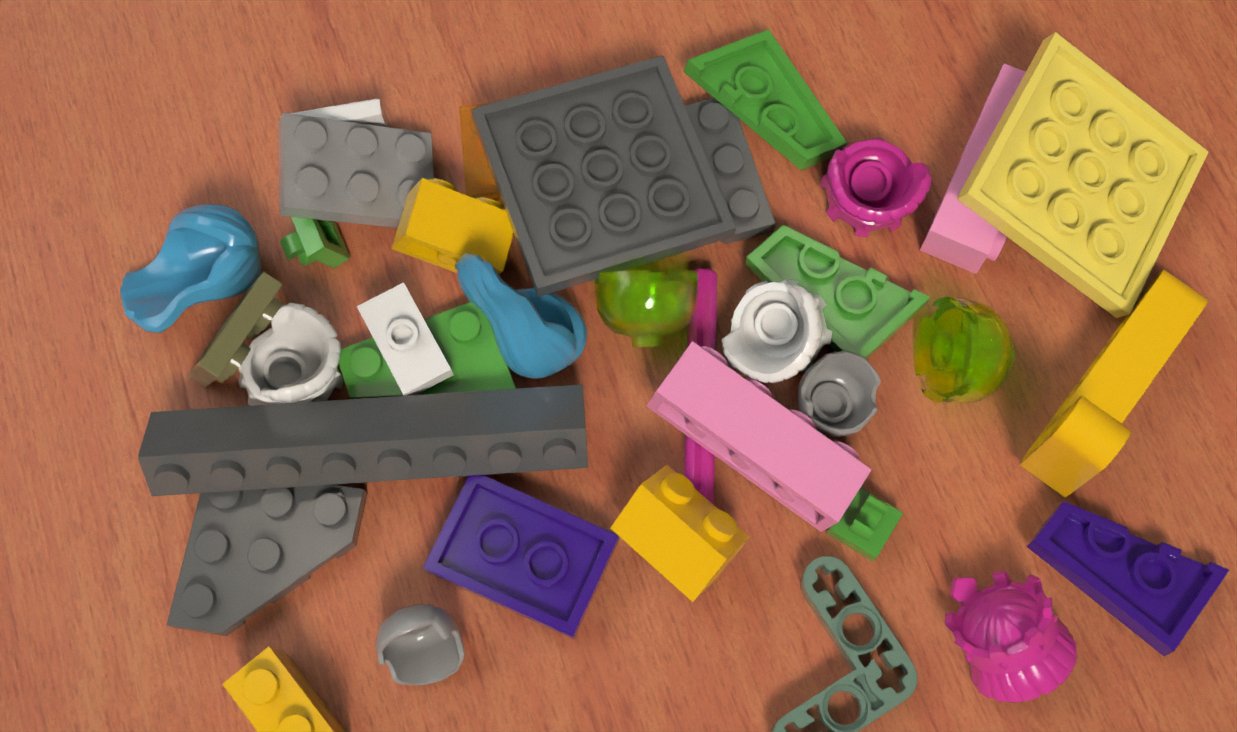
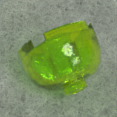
(646, 303)
(962, 351)

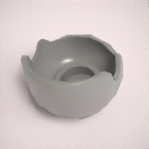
(839, 393)
(420, 645)

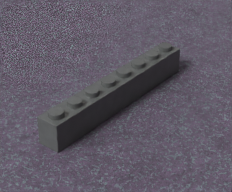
(364, 440)

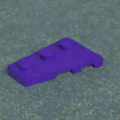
(1134, 580)

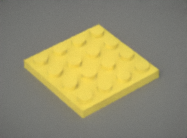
(1084, 176)

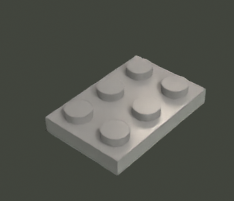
(348, 169)

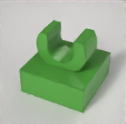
(315, 242)
(866, 524)

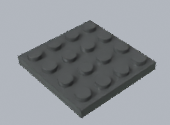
(601, 174)

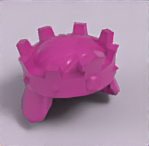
(874, 186)
(1011, 638)

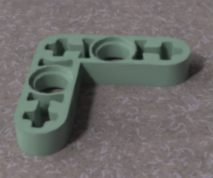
(861, 682)

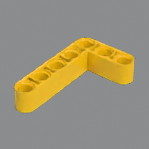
(1088, 424)

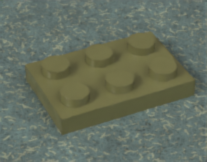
(247, 319)

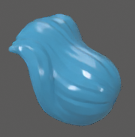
(204, 259)
(530, 331)

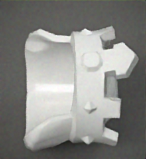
(776, 331)
(293, 359)

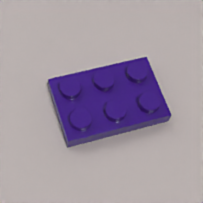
(522, 554)

